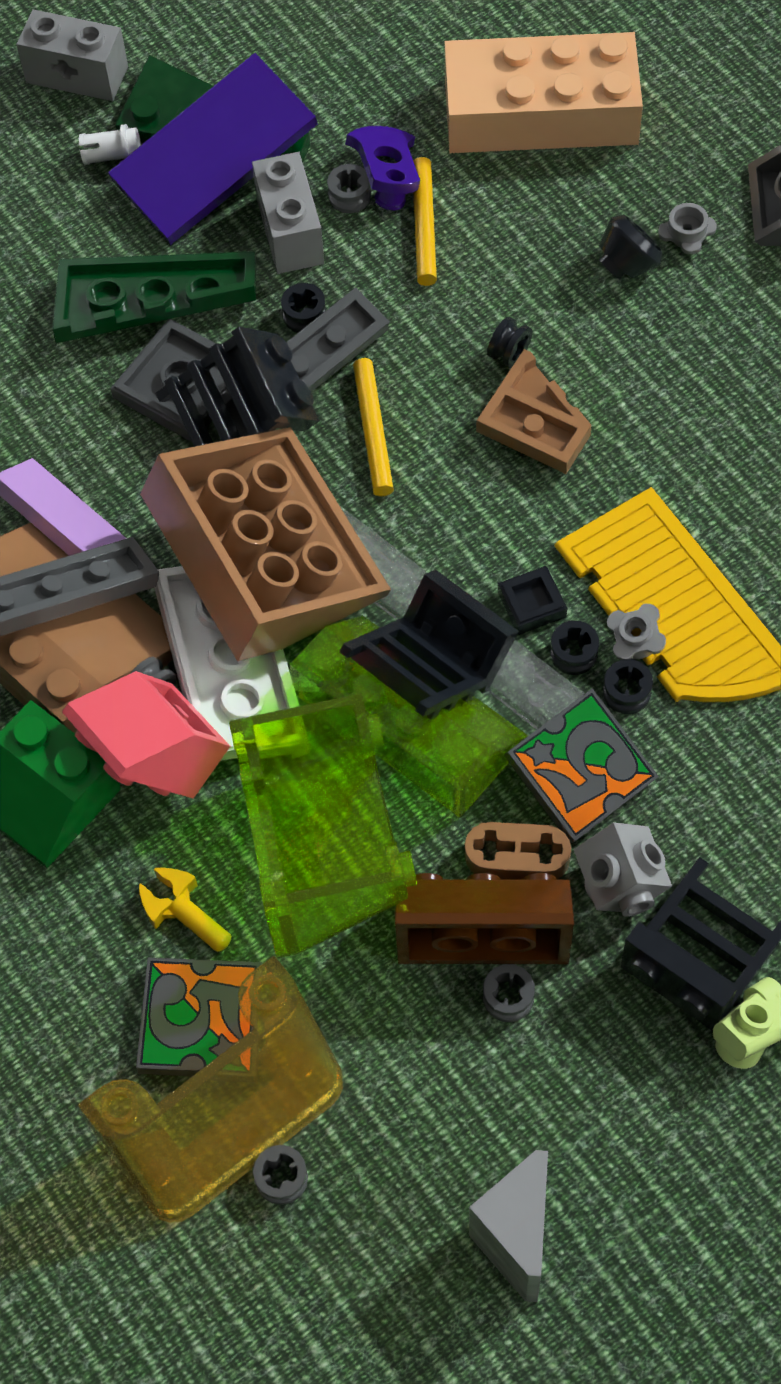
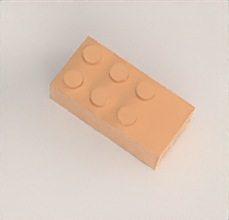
(542, 92)

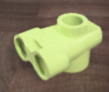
(751, 1025)

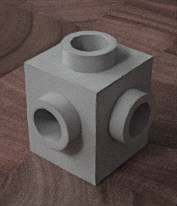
(623, 869)

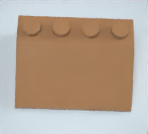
(261, 539)
(76, 651)

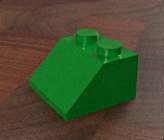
(48, 784)

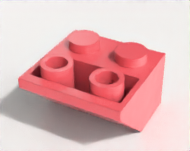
(148, 734)

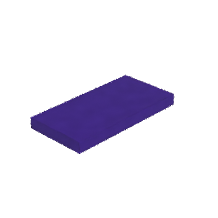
(211, 148)

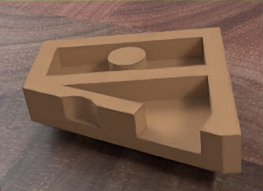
(535, 417)

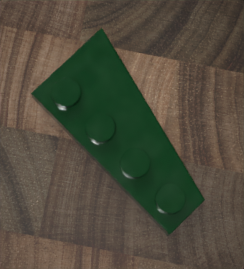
(165, 93)
(139, 290)

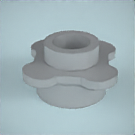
(689, 217)
(641, 646)

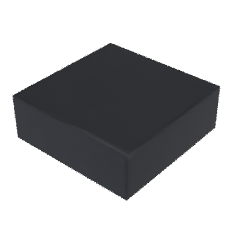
(532, 600)

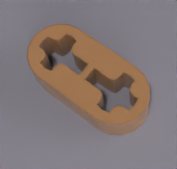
(517, 850)

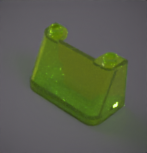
(319, 820)

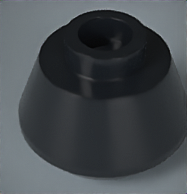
(628, 248)

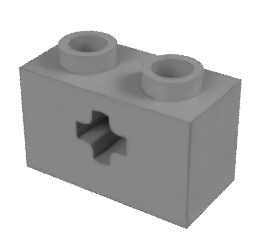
(72, 55)
(288, 212)

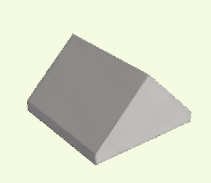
(510, 1224)

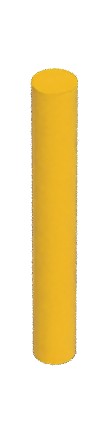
(424, 224)
(373, 427)

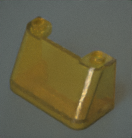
(228, 1112)

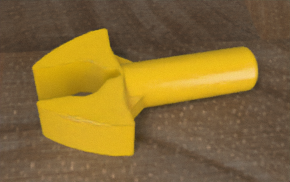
(183, 908)

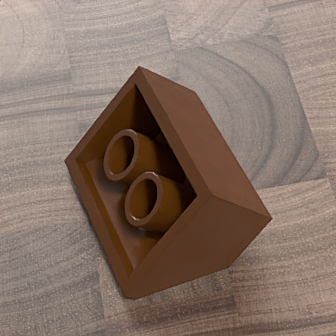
(485, 920)

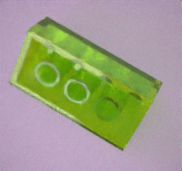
(444, 756)

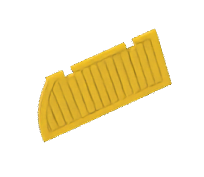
(712, 636)

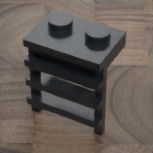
(259, 379)
(438, 649)
(681, 975)

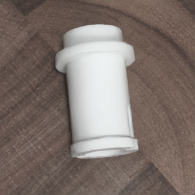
(113, 144)

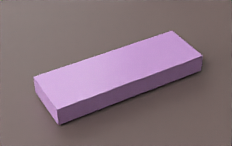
(55, 509)

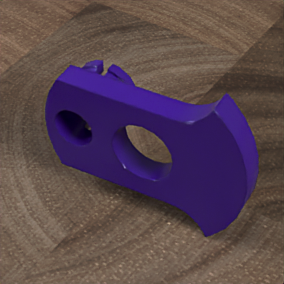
(389, 180)

